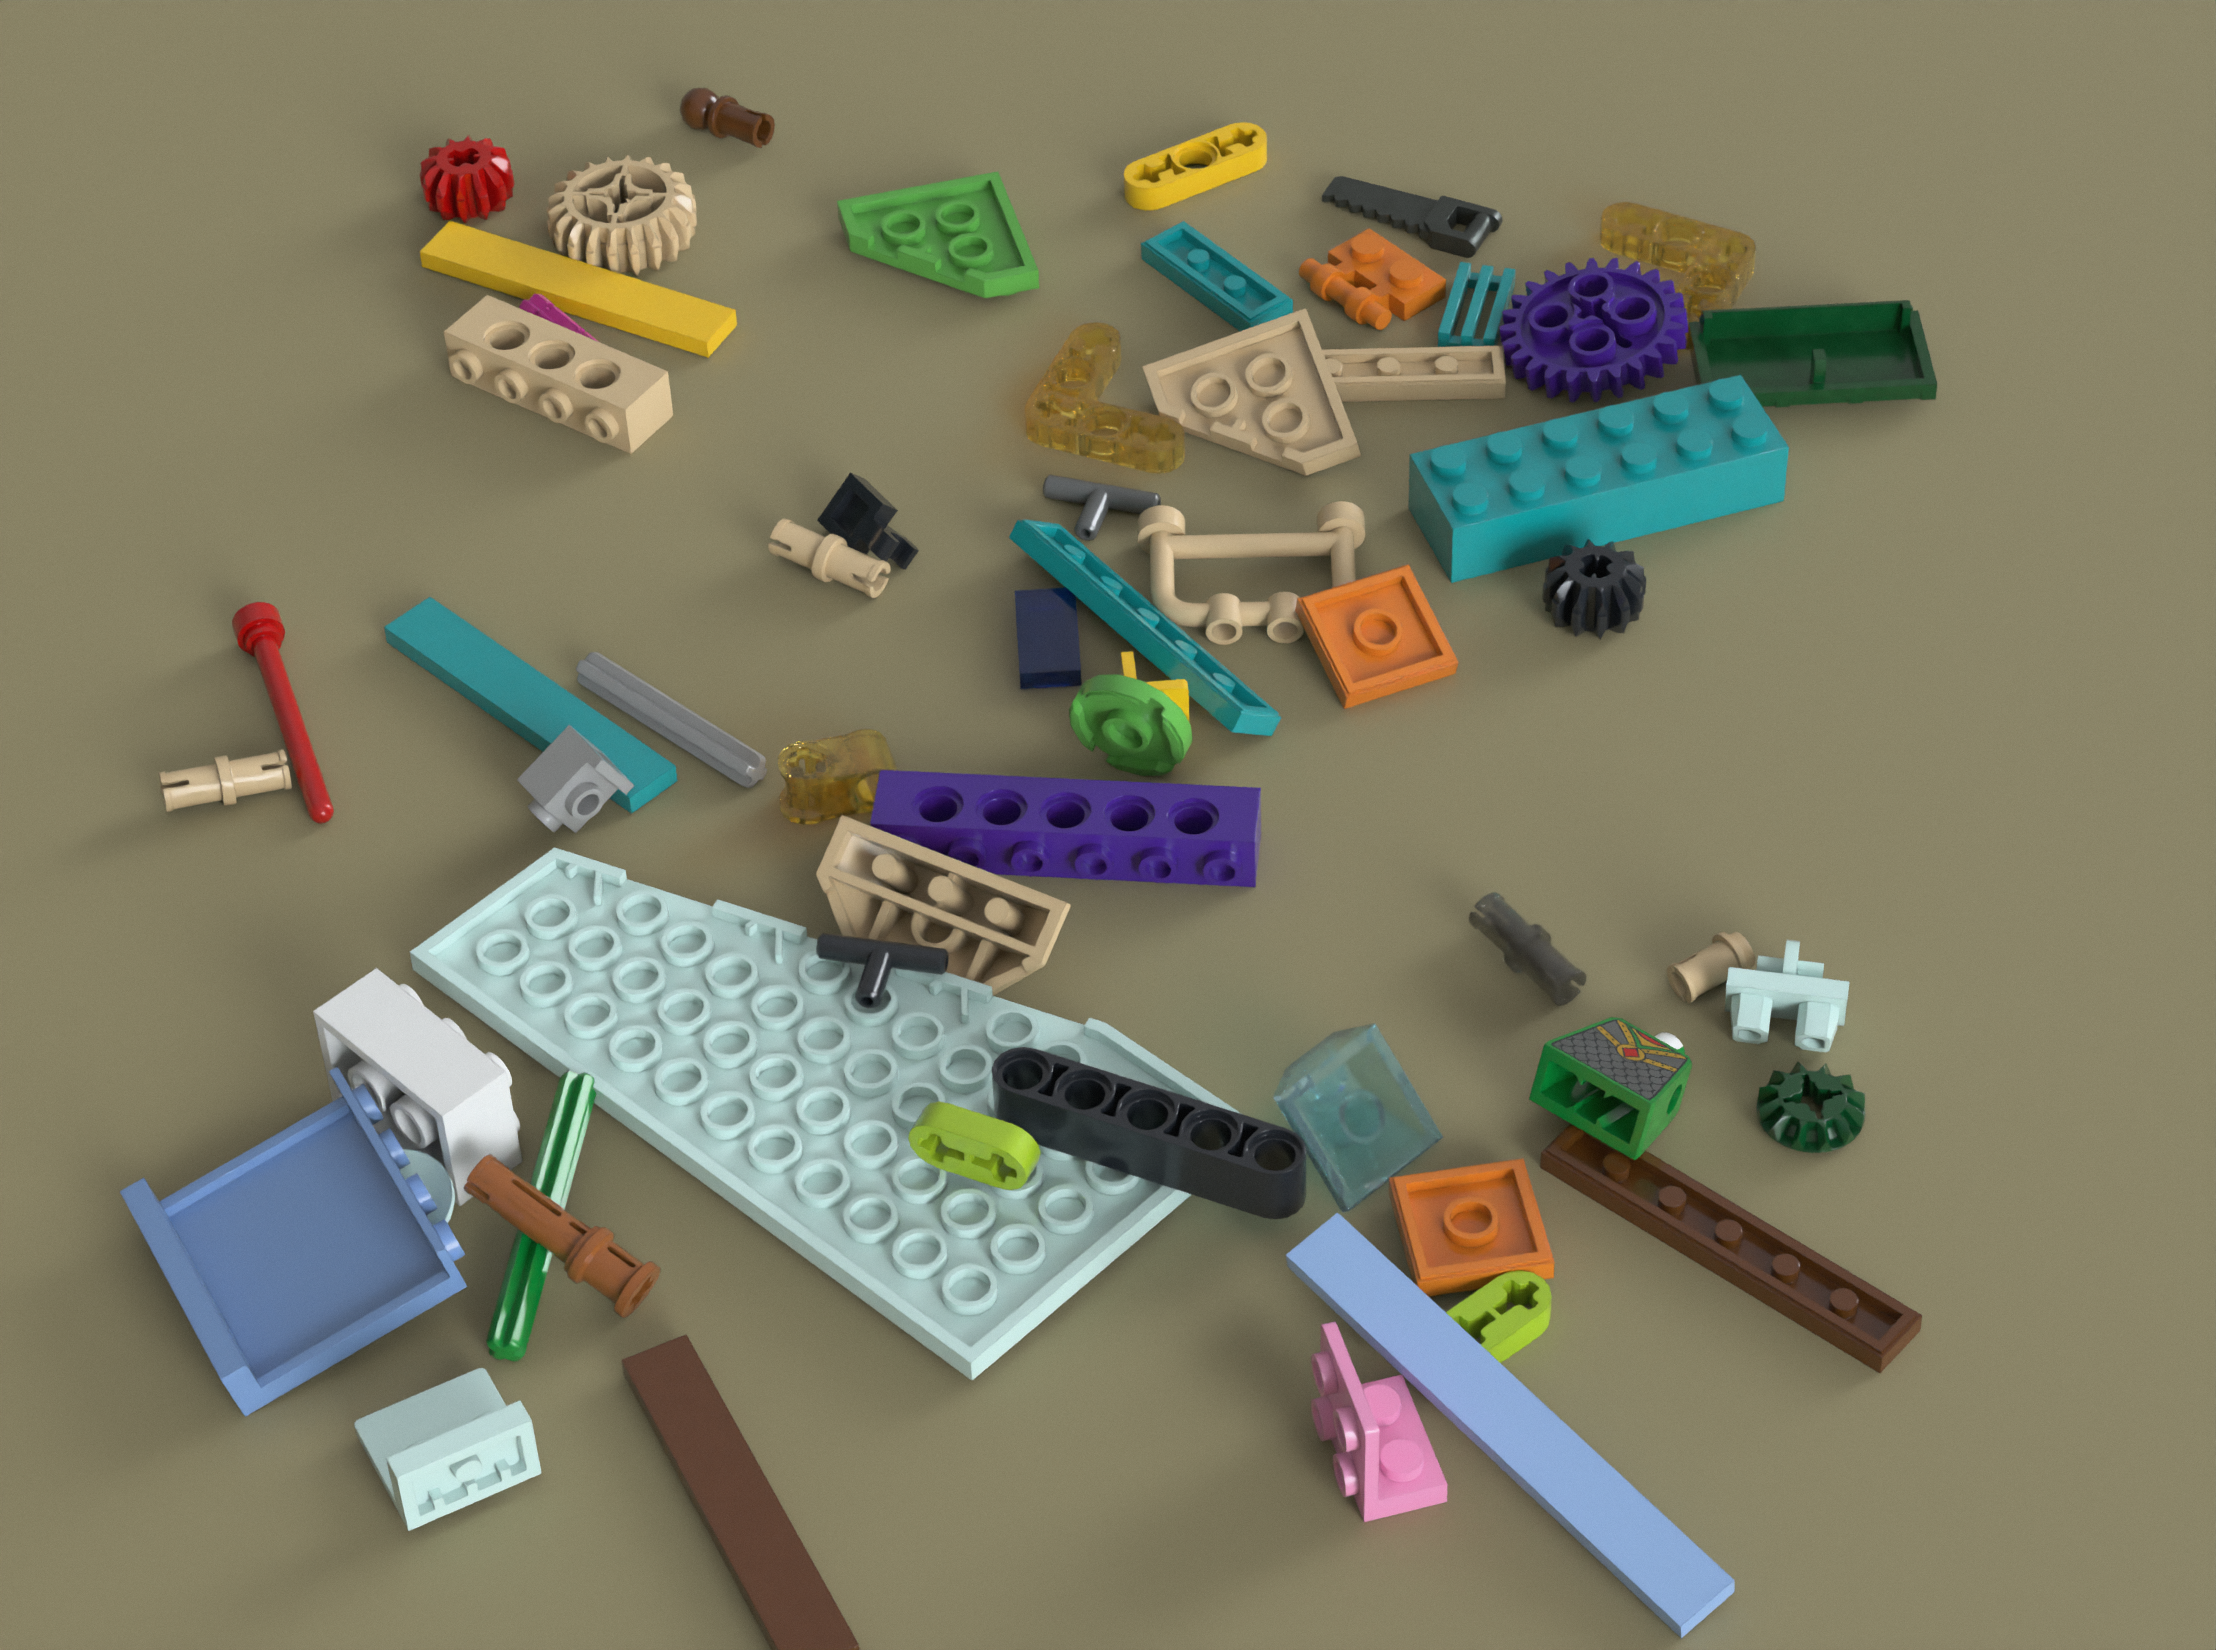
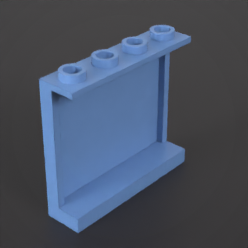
(301, 1249)

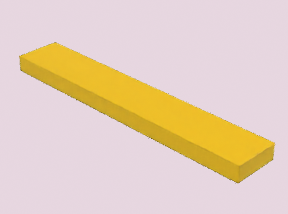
(579, 288)

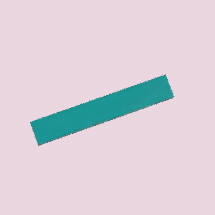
(1145, 627)
(522, 695)

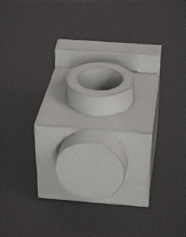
(571, 781)

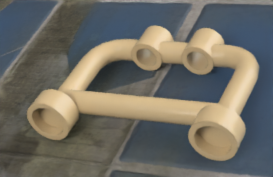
(1164, 538)

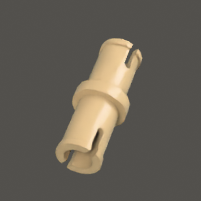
(829, 558)
(225, 780)

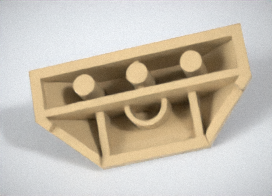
(924, 898)

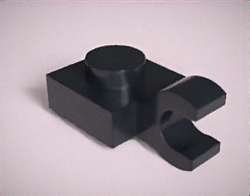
(863, 518)

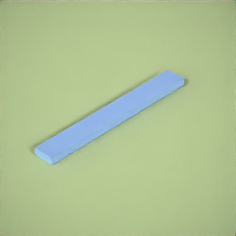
(1512, 1426)

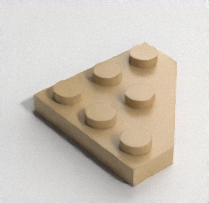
(1259, 395)

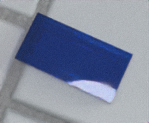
(1047, 638)

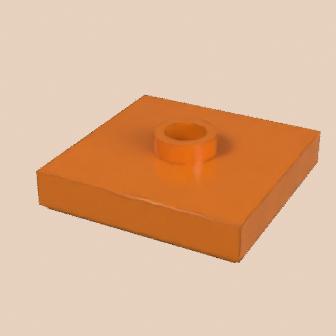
(1376, 636)
(1469, 1226)

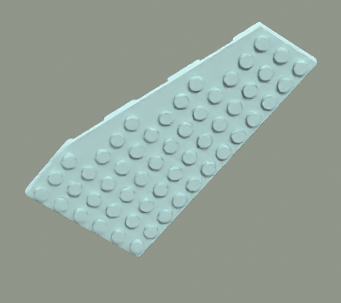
(797, 1101)

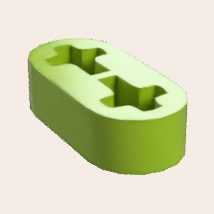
(974, 1145)
(1504, 1331)

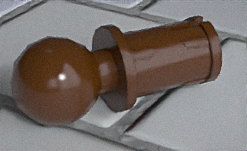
(725, 117)

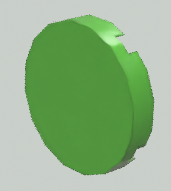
(1130, 723)

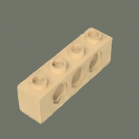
(559, 374)

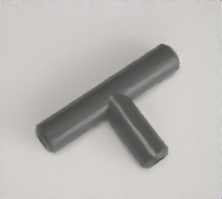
(1097, 501)

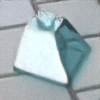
(1355, 1112)

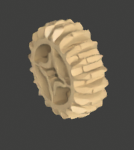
(622, 215)

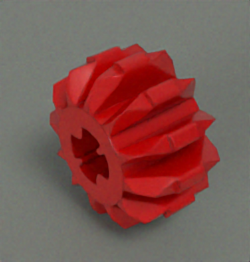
(467, 179)

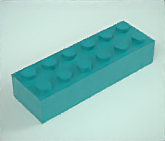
(1597, 477)

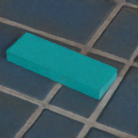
(1215, 277)

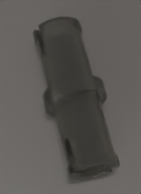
(1527, 948)

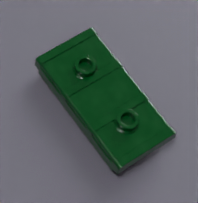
(1817, 352)

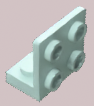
(449, 1447)

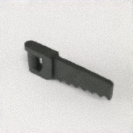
(1418, 214)

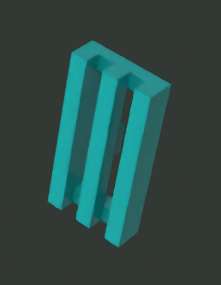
(1482, 283)

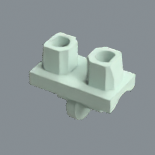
(1786, 991)

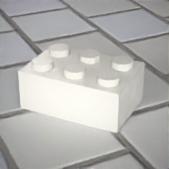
(422, 1075)

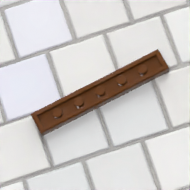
(1737, 1247)
(735, 1500)

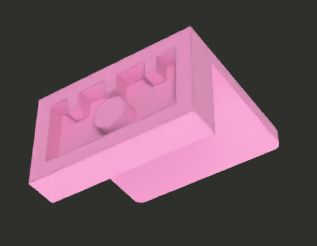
(1376, 1435)

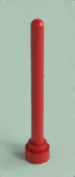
(261, 634)

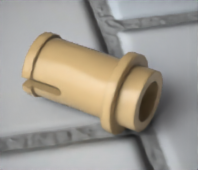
(1710, 965)

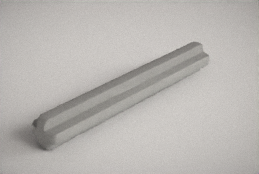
(671, 720)

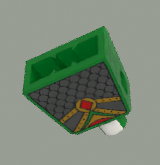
(1613, 1082)

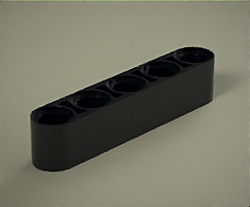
(1151, 1133)

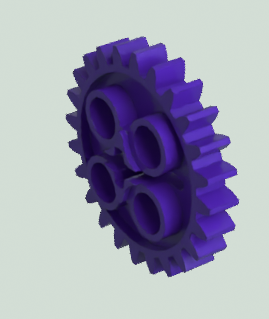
(1594, 329)

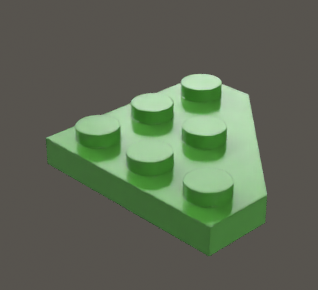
(946, 232)

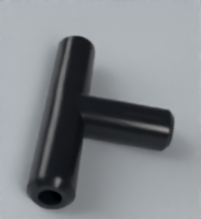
(879, 959)

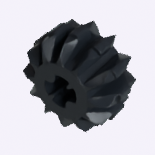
(1594, 588)

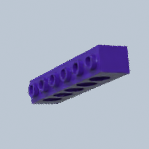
(1077, 826)

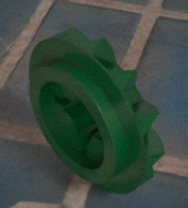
(1794, 1123)

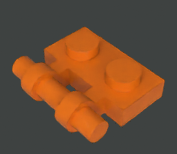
(1374, 280)

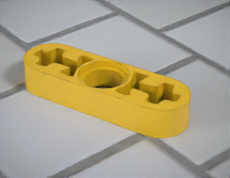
(1163, 180)

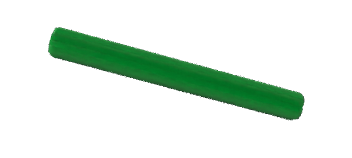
(553, 1177)

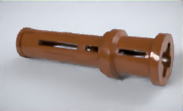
(586, 1251)

